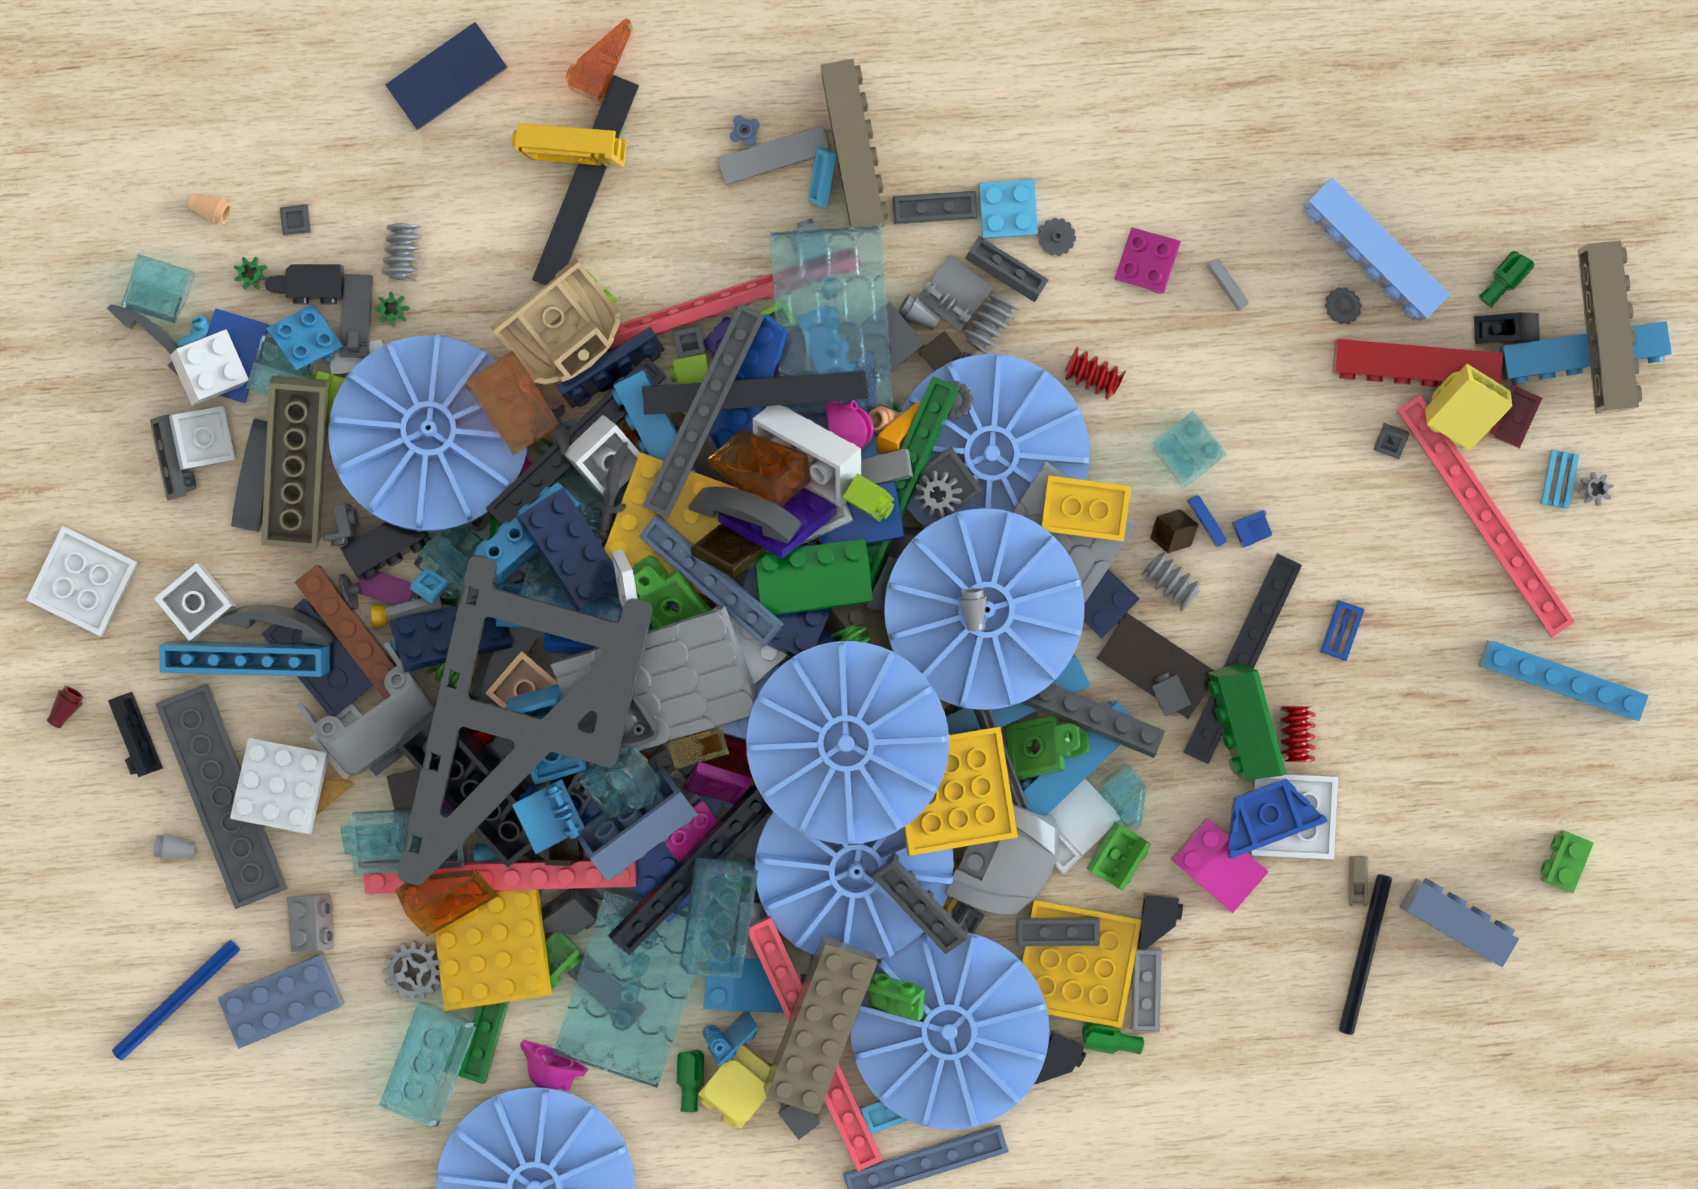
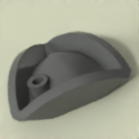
(639, 726)

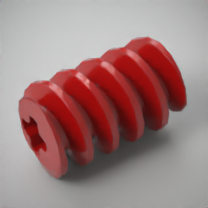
(1093, 373)
(1298, 733)

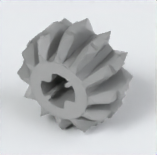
(933, 502)

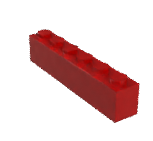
(1409, 362)

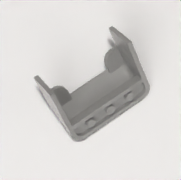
(378, 730)

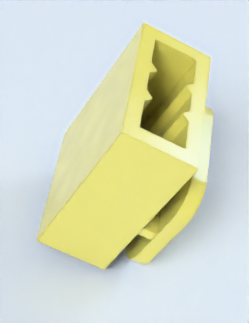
(1467, 406)
(737, 1087)

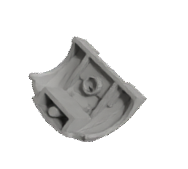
(1008, 872)

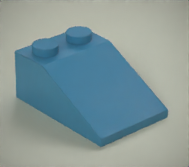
(539, 704)
(746, 994)

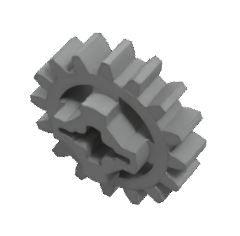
(408, 958)

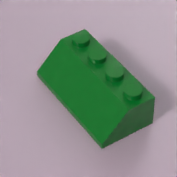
(814, 578)
(1246, 722)

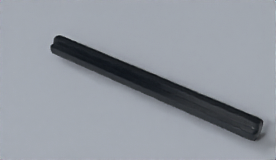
(1365, 954)

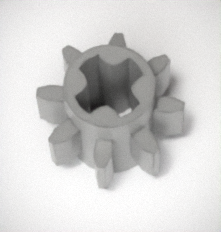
(1603, 487)

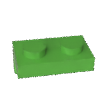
(1119, 856)
(561, 954)

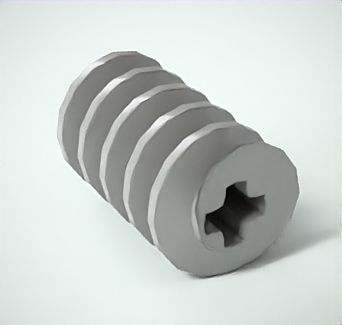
(401, 251)
(990, 322)
(1172, 580)

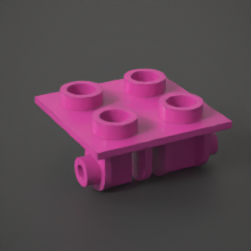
(1147, 260)
(689, 835)

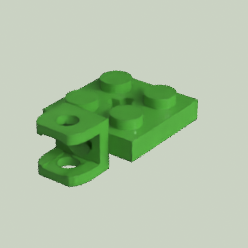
(659, 588)
(1056, 743)

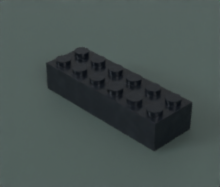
(469, 768)

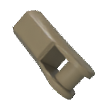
(1358, 876)

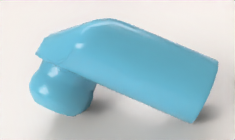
(199, 331)

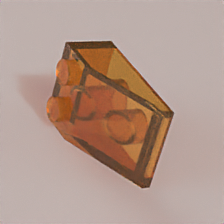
(596, 66)
(512, 402)
(762, 467)
(444, 898)

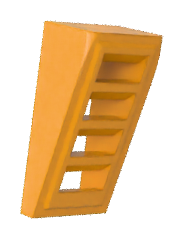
(894, 434)

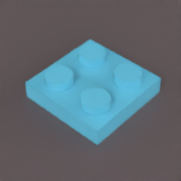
(1008, 209)

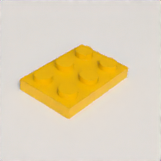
(1085, 508)

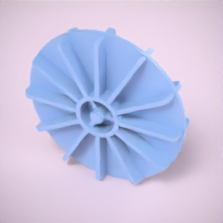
(1011, 430)
(416, 439)
(1029, 611)
(847, 742)
(831, 892)
(972, 1048)
(535, 1143)

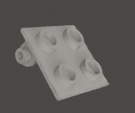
(955, 292)

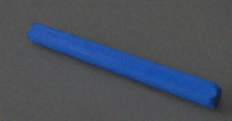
(175, 1000)

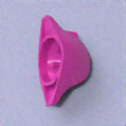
(849, 422)
(550, 1069)

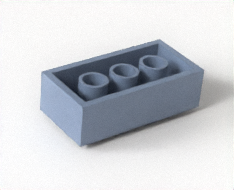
(623, 839)
(1462, 924)
(281, 1000)

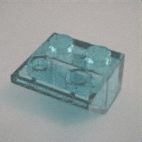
(158, 288)
(269, 363)
(1188, 449)
(447, 559)
(623, 787)
(1127, 792)

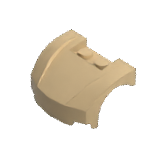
(561, 326)

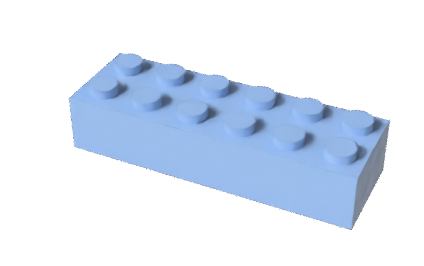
(1376, 250)

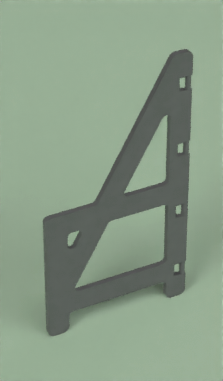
(603, 689)

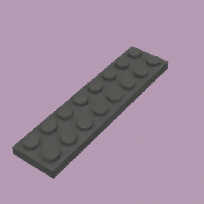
(212, 780)

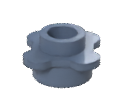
(749, 136)

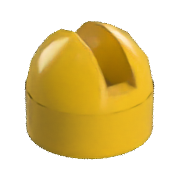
(378, 616)

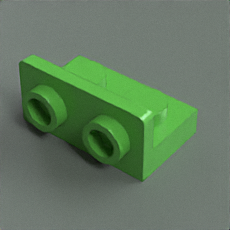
(1566, 861)
(896, 996)

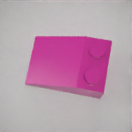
(1207, 862)

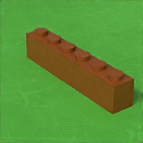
(347, 626)

